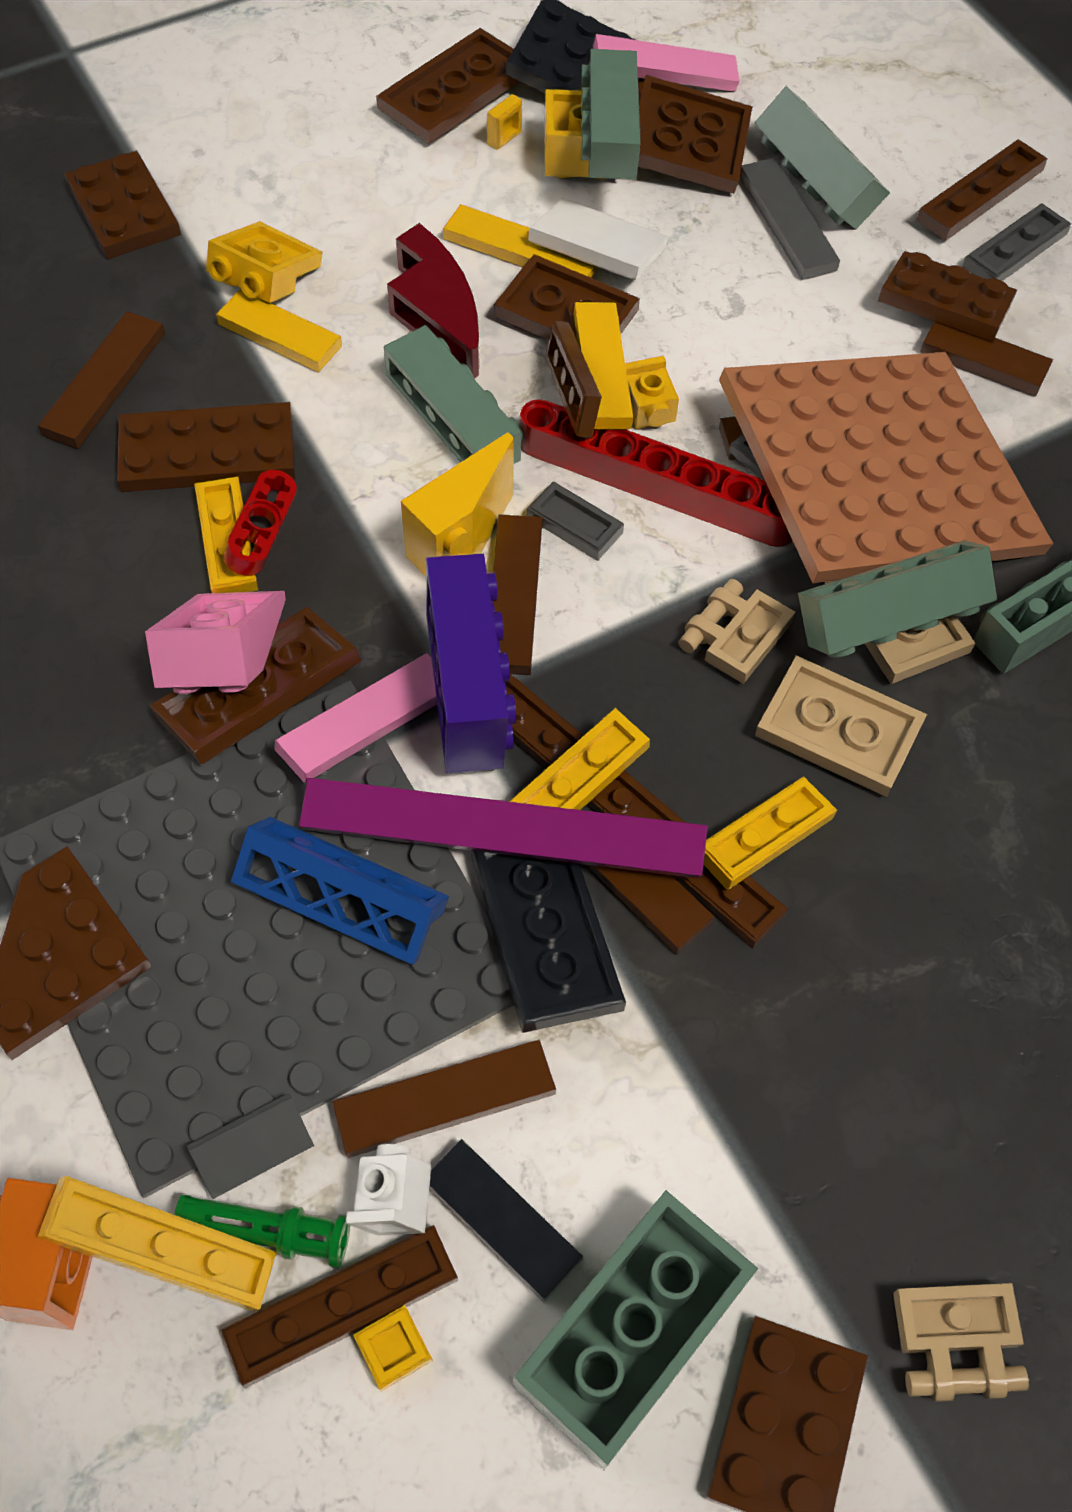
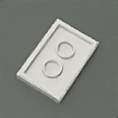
(598, 238)

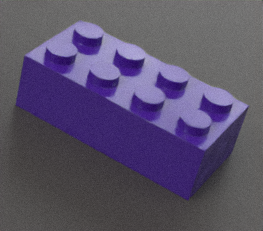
(468, 663)

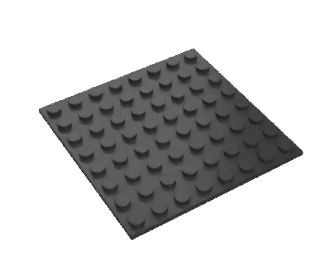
(238, 986)

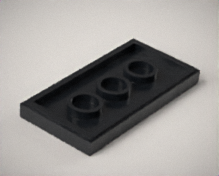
(548, 940)

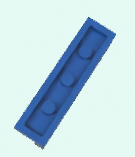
(345, 871)

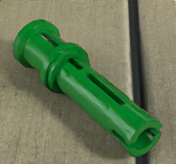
(292, 1226)

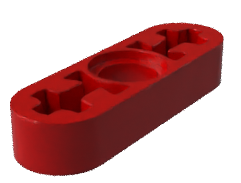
(262, 537)

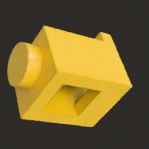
(651, 393)

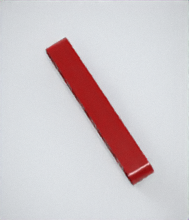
(655, 473)

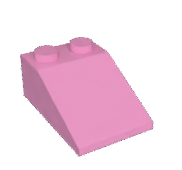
(214, 641)

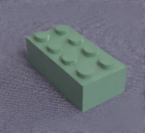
(633, 1329)

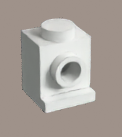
(391, 1192)

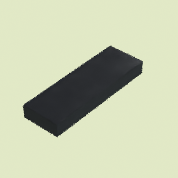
(503, 1220)

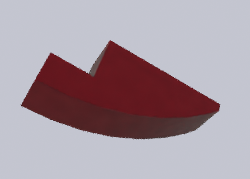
(435, 295)

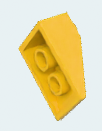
(460, 506)

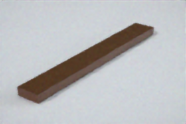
(546, 736)

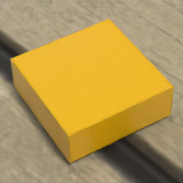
(504, 122)
(393, 1348)

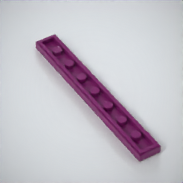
(504, 827)

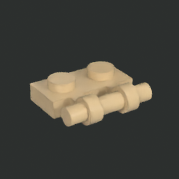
(747, 637)
(959, 1320)

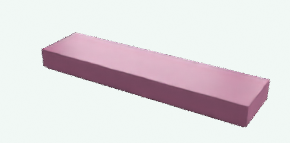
(678, 63)
(359, 720)

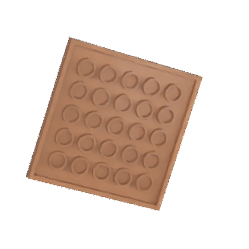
(879, 461)

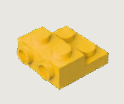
(260, 261)

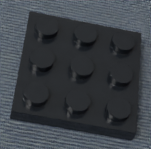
(556, 47)

